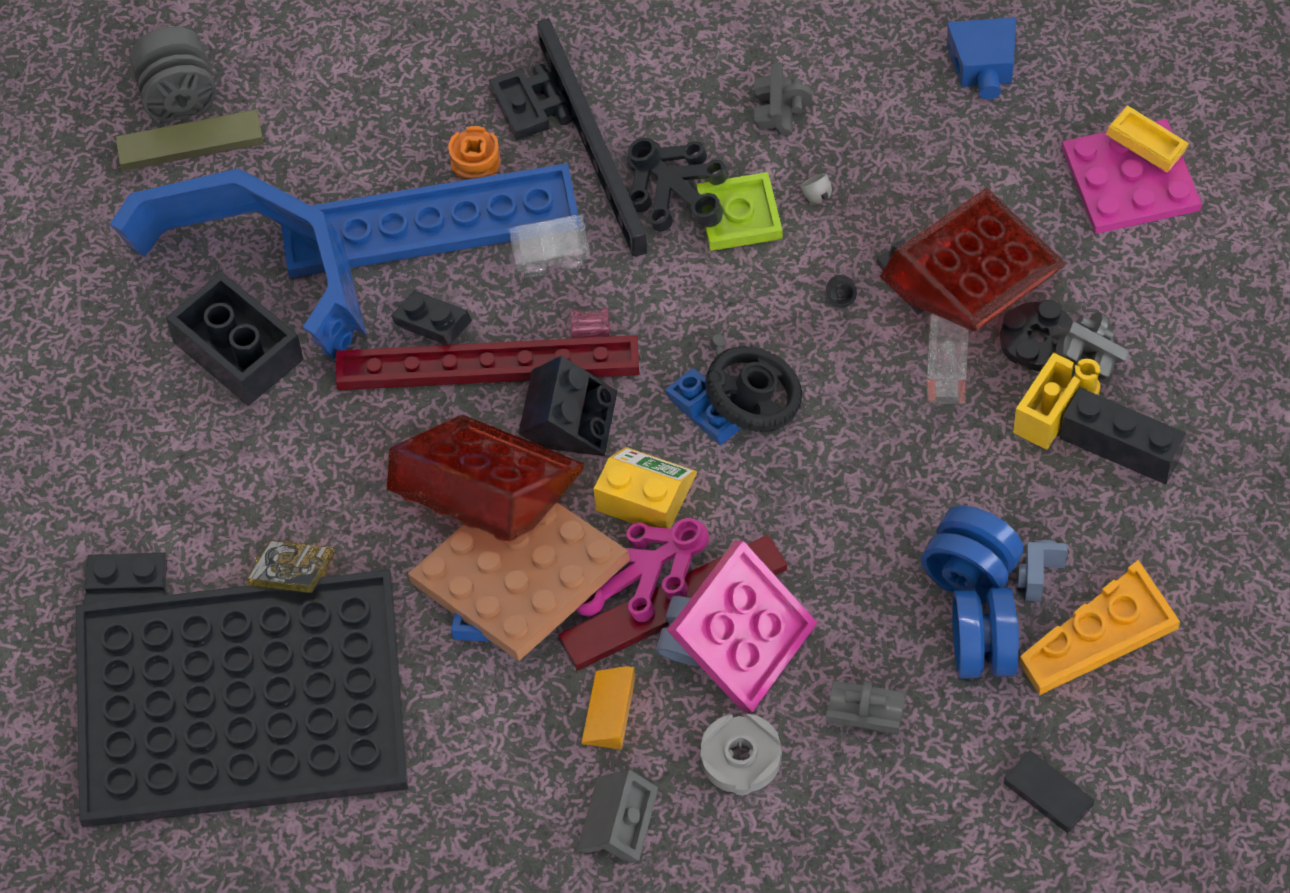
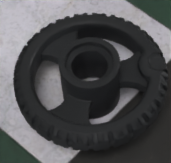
(752, 389)

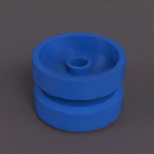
(971, 551)
(981, 633)

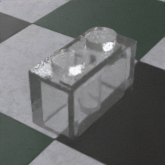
(549, 244)
(947, 362)

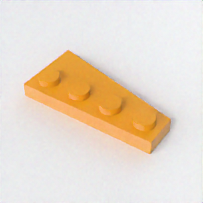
(1111, 625)

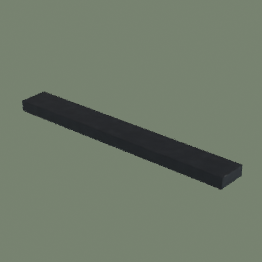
(592, 139)

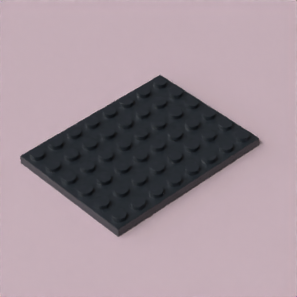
(238, 699)

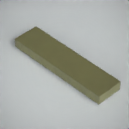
(189, 140)

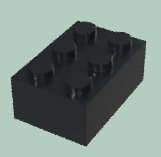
(235, 338)

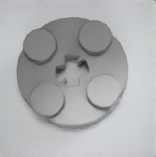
(740, 775)

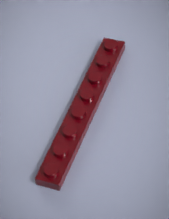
(481, 362)

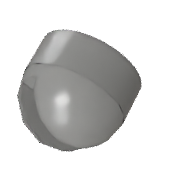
(815, 187)

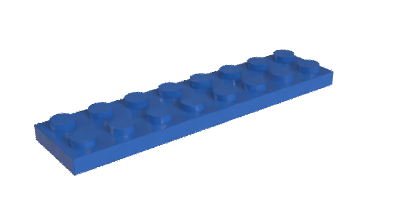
(436, 218)

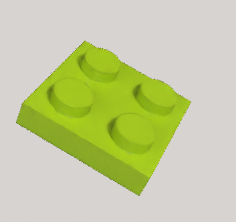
(748, 213)

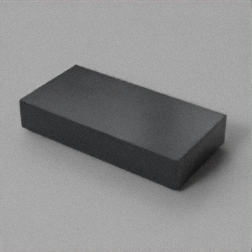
(1048, 791)

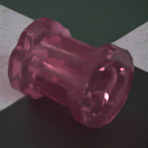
(590, 323)

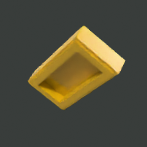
(1147, 138)

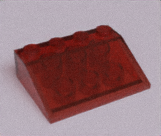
(971, 263)
(481, 476)

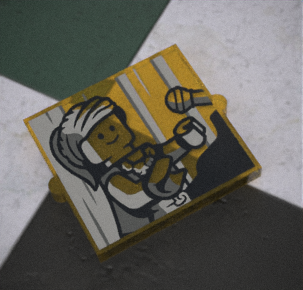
(290, 566)

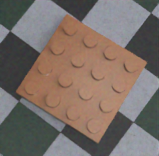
(520, 586)

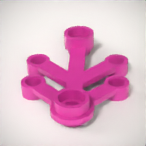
(648, 565)

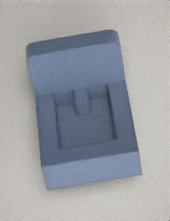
(1039, 555)

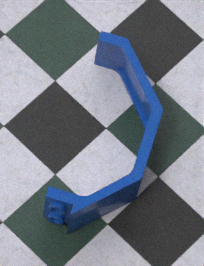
(233, 193)

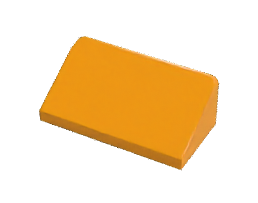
(609, 707)

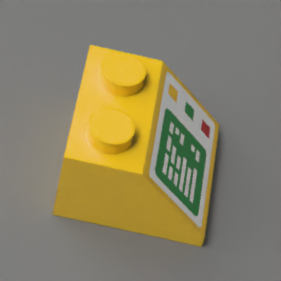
(642, 488)

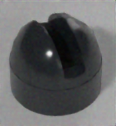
(849, 287)

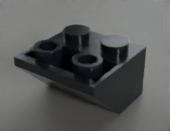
(567, 409)

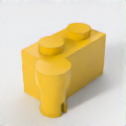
(1043, 406)

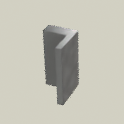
(618, 815)

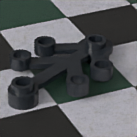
(648, 156)

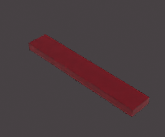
(617, 628)

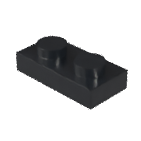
(431, 318)

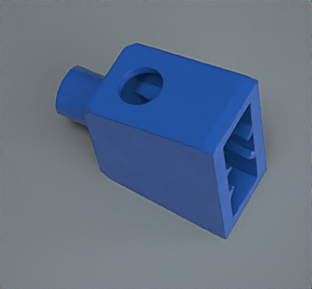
(983, 53)

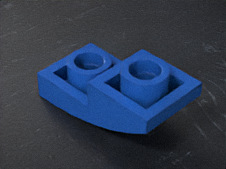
(691, 398)

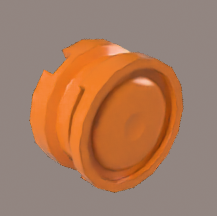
(474, 153)

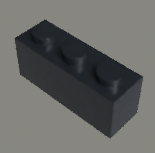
(1122, 435)

